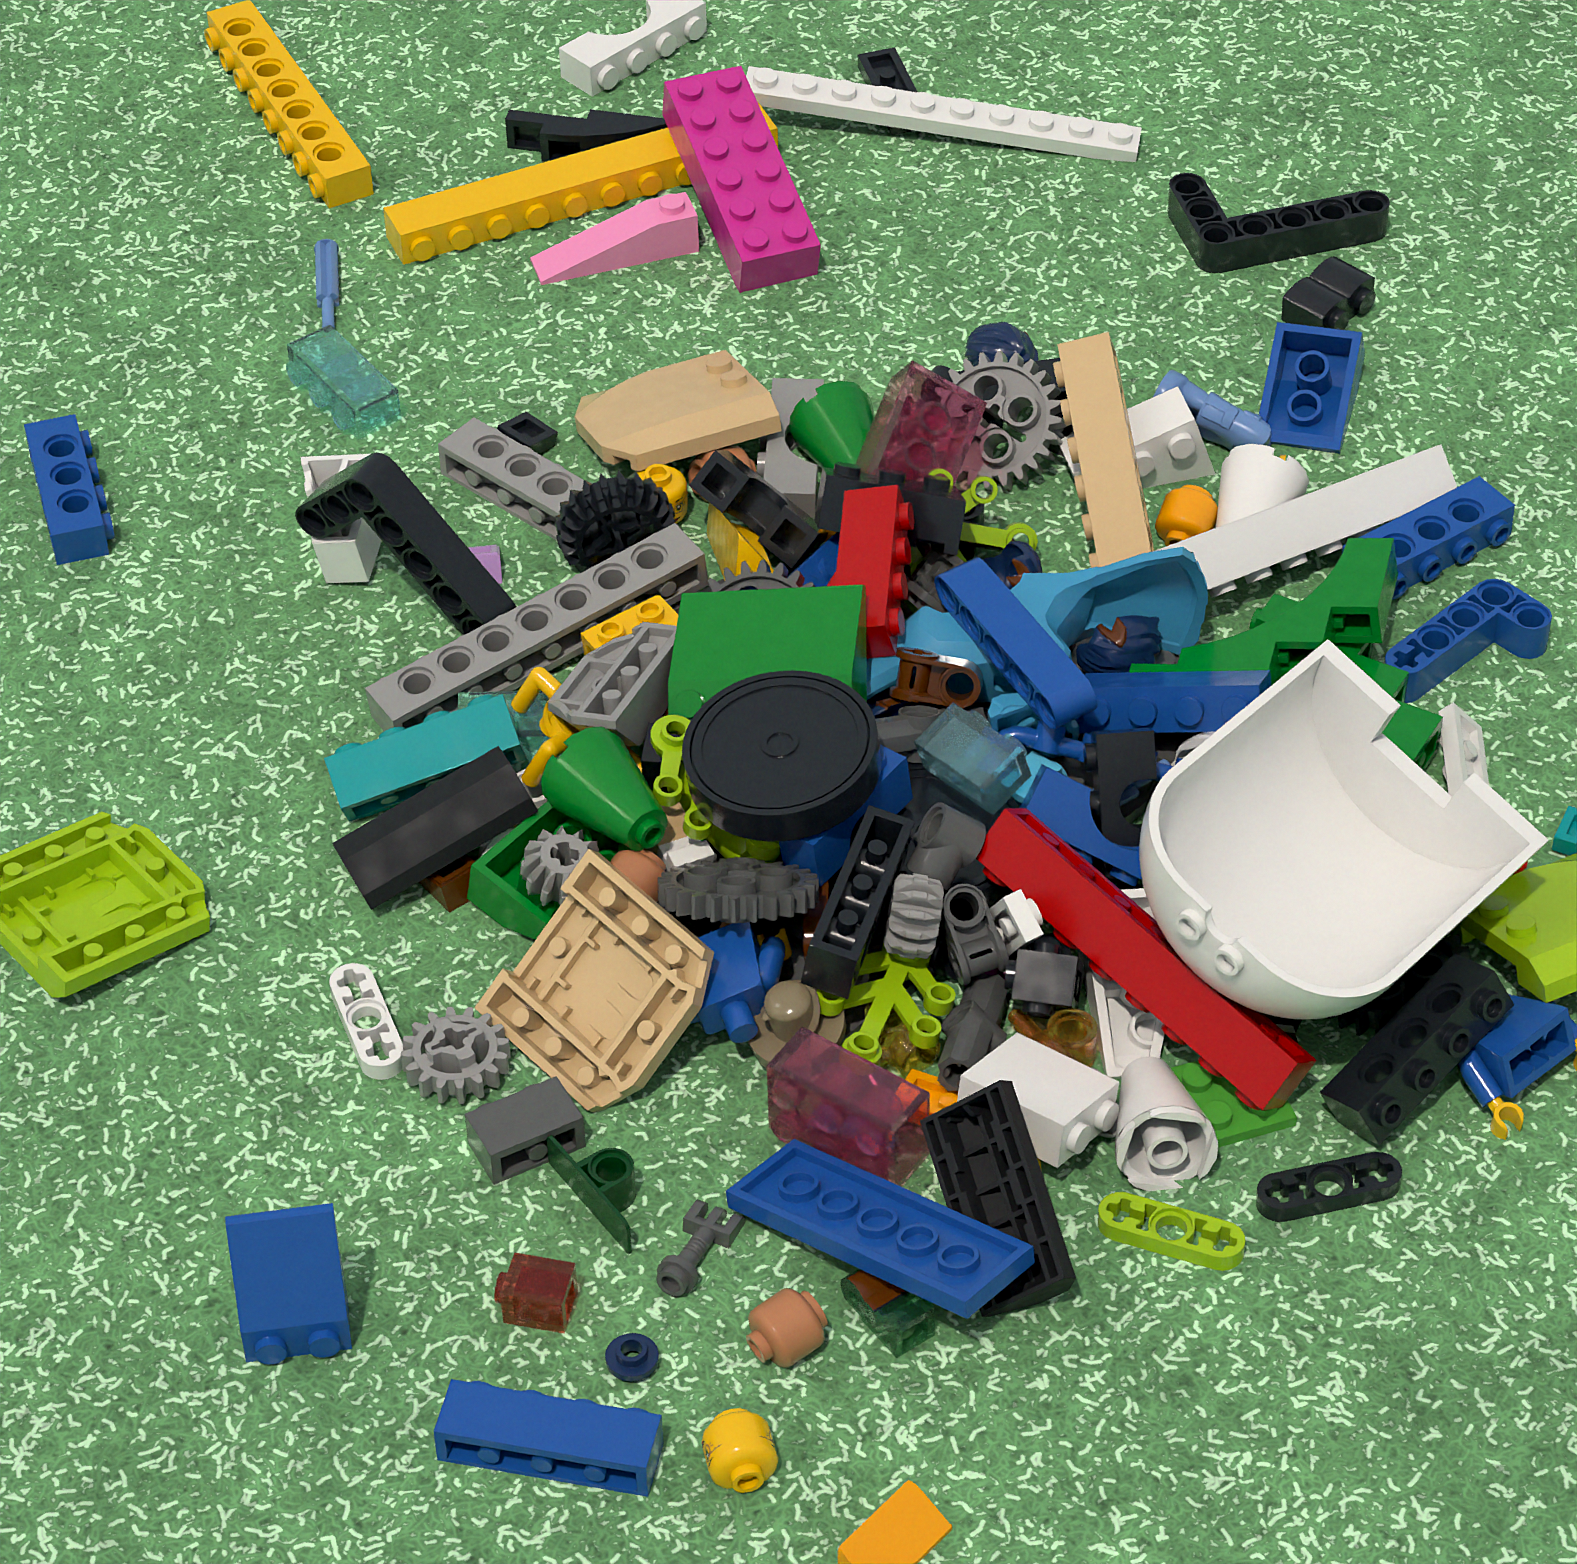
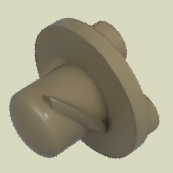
(784, 1012)

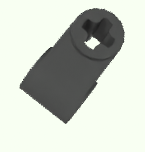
(972, 937)

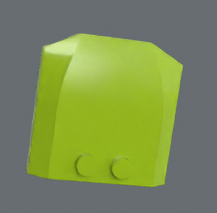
(95, 903)
(1533, 927)

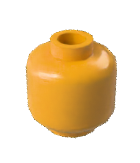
(1185, 514)

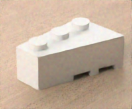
(1164, 441)
(352, 550)

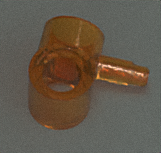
(1067, 1032)

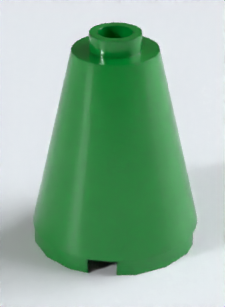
(833, 423)
(604, 789)

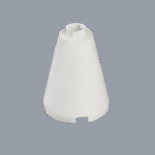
(1257, 481)
(1160, 1128)

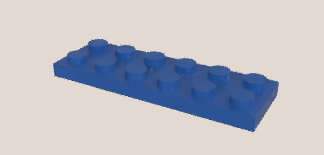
(881, 1228)

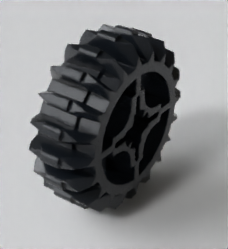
(610, 518)

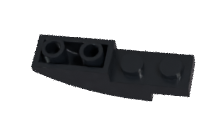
(564, 135)

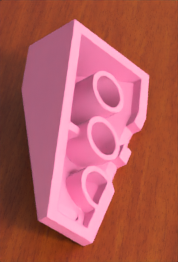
(636, 236)

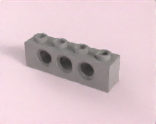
(507, 474)

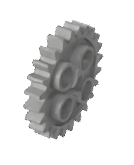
(1018, 388)

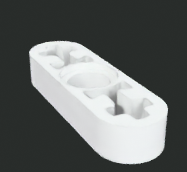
(369, 1004)

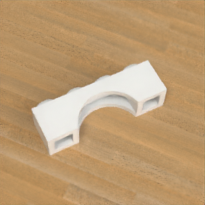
(601, 61)

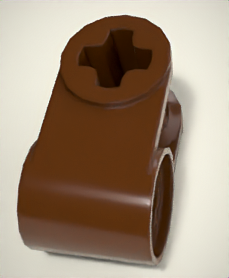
(932, 678)

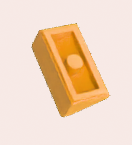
(898, 1531)

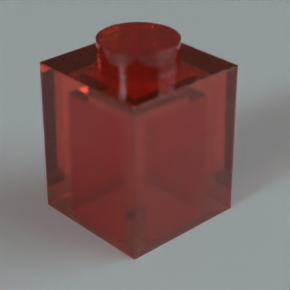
(537, 1292)

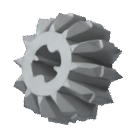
(551, 861)
(913, 916)

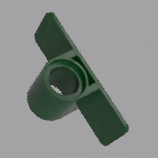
(602, 1183)

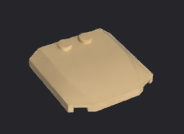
(677, 412)
(602, 987)

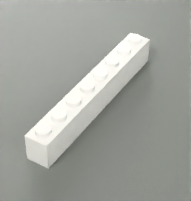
(1317, 520)

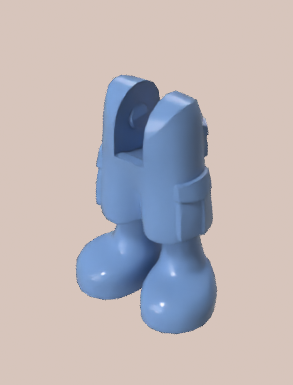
(1216, 417)

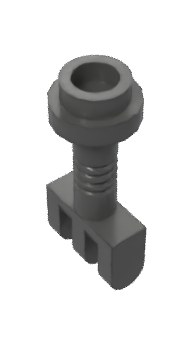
(677, 1272)

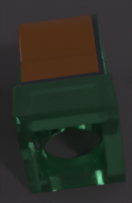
(889, 1311)

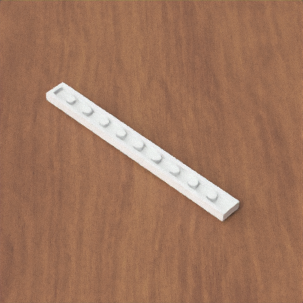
(944, 115)

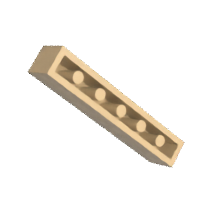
(1104, 450)

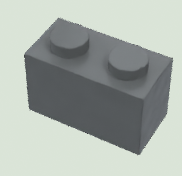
(514, 1130)

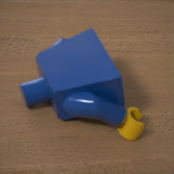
(740, 978)
(1517, 1053)

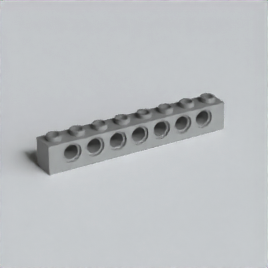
(539, 631)

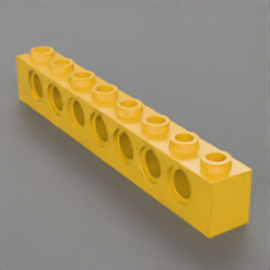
(288, 104)

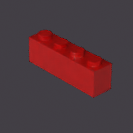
(874, 555)

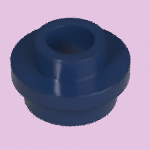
(632, 1368)

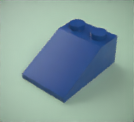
(1312, 385)
(289, 1283)

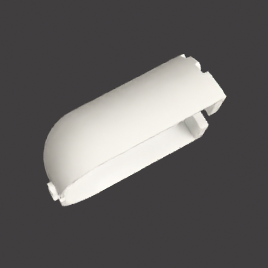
(1312, 854)

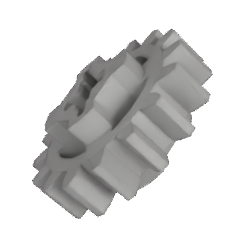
(455, 1055)

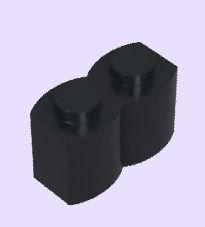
(1329, 296)

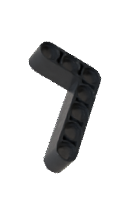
(1273, 234)
(413, 532)

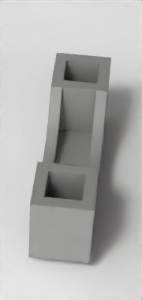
(778, 465)

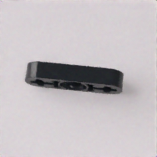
(1336, 1171)

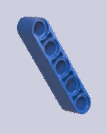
(1015, 643)

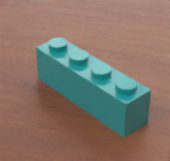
(410, 759)

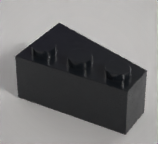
(935, 503)

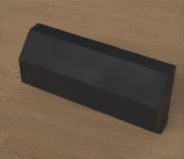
(435, 827)
(995, 1178)

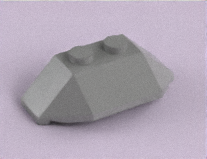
(620, 684)

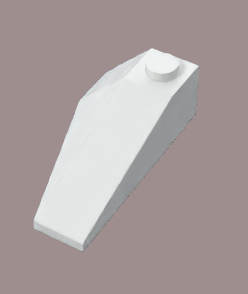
(1121, 1028)

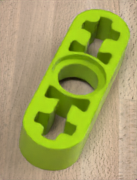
(1164, 1214)

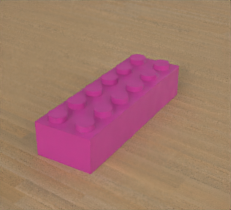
(740, 179)

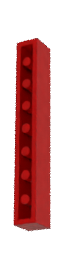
(1133, 951)

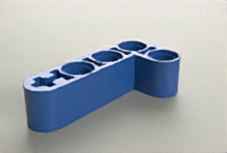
(1482, 616)

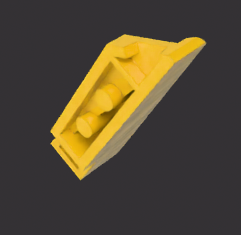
(733, 543)

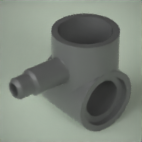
(945, 843)

